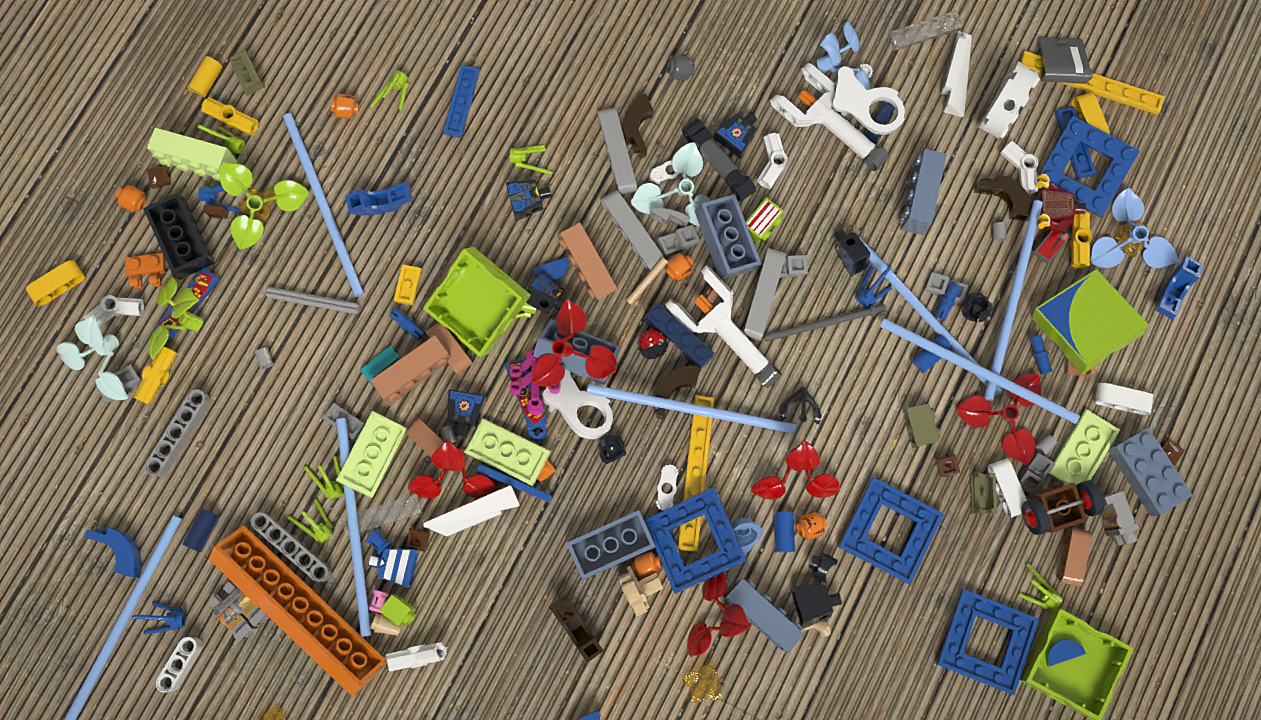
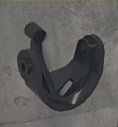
(803, 396)

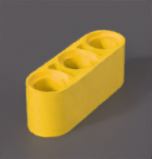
(1089, 111)
(55, 283)

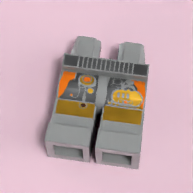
(1119, 519)
(237, 612)

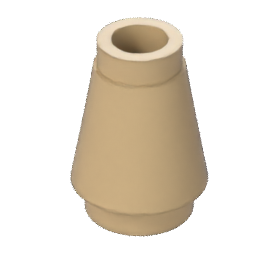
(384, 625)

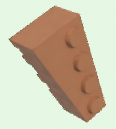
(587, 262)
(410, 370)

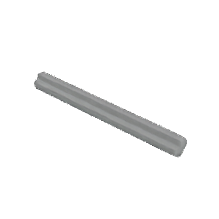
(312, 300)

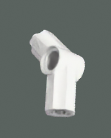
(774, 151)
(1018, 157)
(123, 306)
(416, 656)

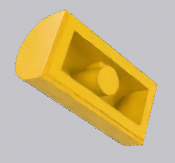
(205, 76)

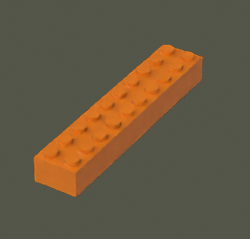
(297, 610)

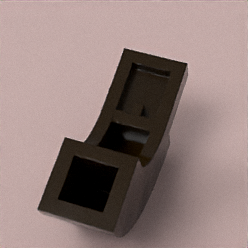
(635, 115)
(1010, 192)
(674, 380)
(576, 628)

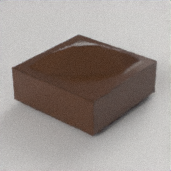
(158, 177)
(216, 211)
(1173, 451)
(948, 466)
(417, 539)

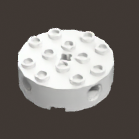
(1008, 100)

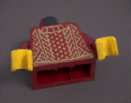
(1057, 207)

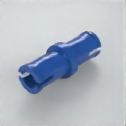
(947, 301)
(407, 324)
(1041, 354)

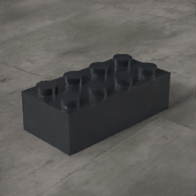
(178, 236)

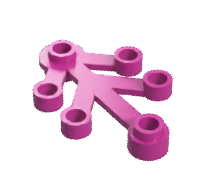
(530, 361)

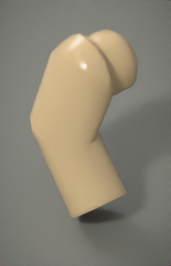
(823, 627)

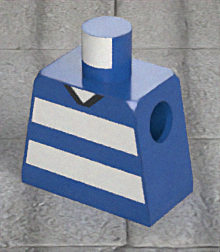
(396, 565)

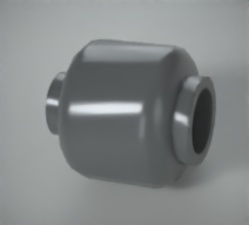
(680, 67)

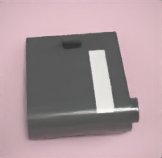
(1064, 61)

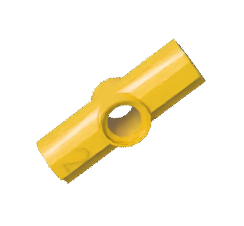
(221, 112)
(1080, 250)
(155, 375)

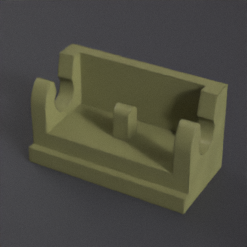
(246, 73)
(983, 493)

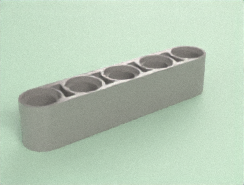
(617, 151)
(632, 229)
(764, 294)
(169, 439)
(282, 545)

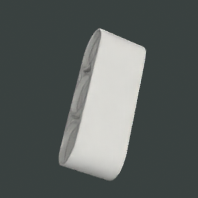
(1124, 398)
(1008, 487)
(170, 670)

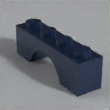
(692, 347)

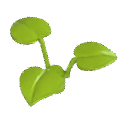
(236, 179)
(183, 302)

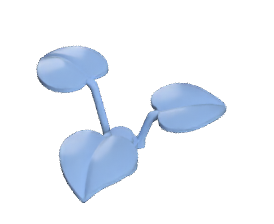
(830, 61)
(1130, 208)

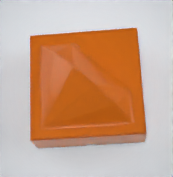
(546, 471)

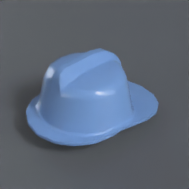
(747, 532)

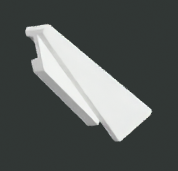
(957, 76)
(474, 512)

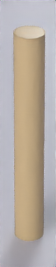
(647, 280)

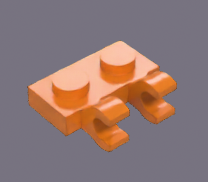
(145, 265)

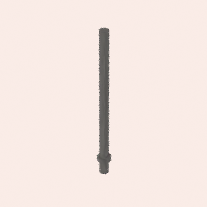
(825, 322)

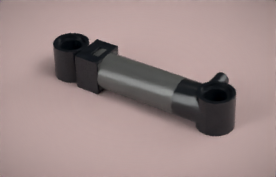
(739, 184)

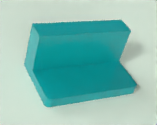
(380, 363)

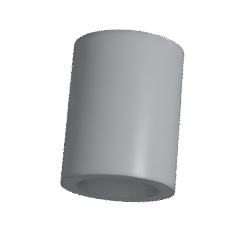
(999, 232)
(264, 358)
(448, 433)
(1045, 444)

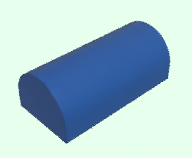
(925, 359)
(784, 532)

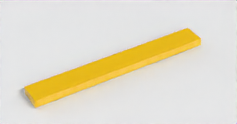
(1107, 88)
(696, 471)

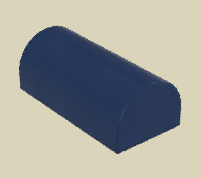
(882, 117)
(201, 530)

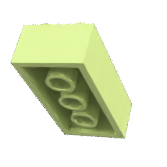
(189, 153)

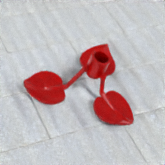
(548, 368)
(976, 413)
(799, 458)
(453, 459)
(732, 623)

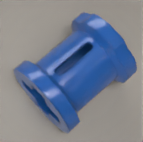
(541, 436)
(378, 541)

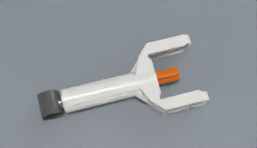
(822, 112)
(719, 321)

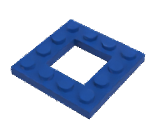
(1107, 145)
(855, 542)
(730, 553)
(1016, 652)

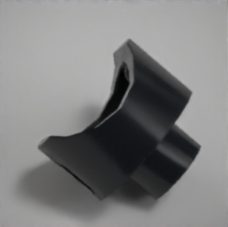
(611, 448)
(821, 566)

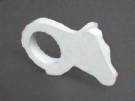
(855, 99)
(569, 401)

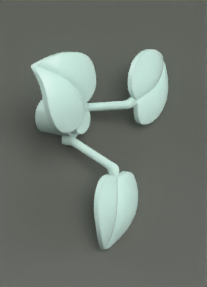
(685, 161)
(90, 333)

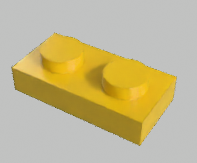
(407, 285)

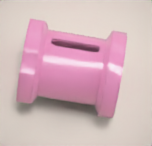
(378, 600)

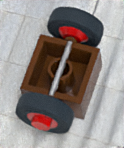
(1062, 506)

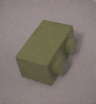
(921, 425)

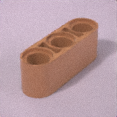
(459, 360)
(424, 437)
(1074, 556)

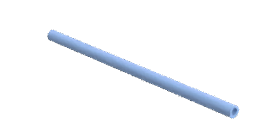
(323, 205)
(1014, 296)
(922, 310)
(981, 371)
(690, 408)
(354, 535)
(123, 619)

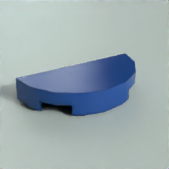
(555, 269)
(1063, 651)

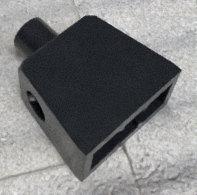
(814, 603)

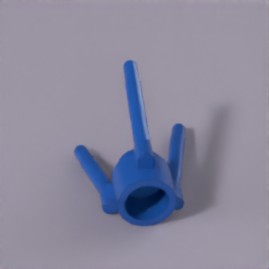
(210, 193)
(866, 296)
(175, 619)

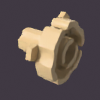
(637, 591)

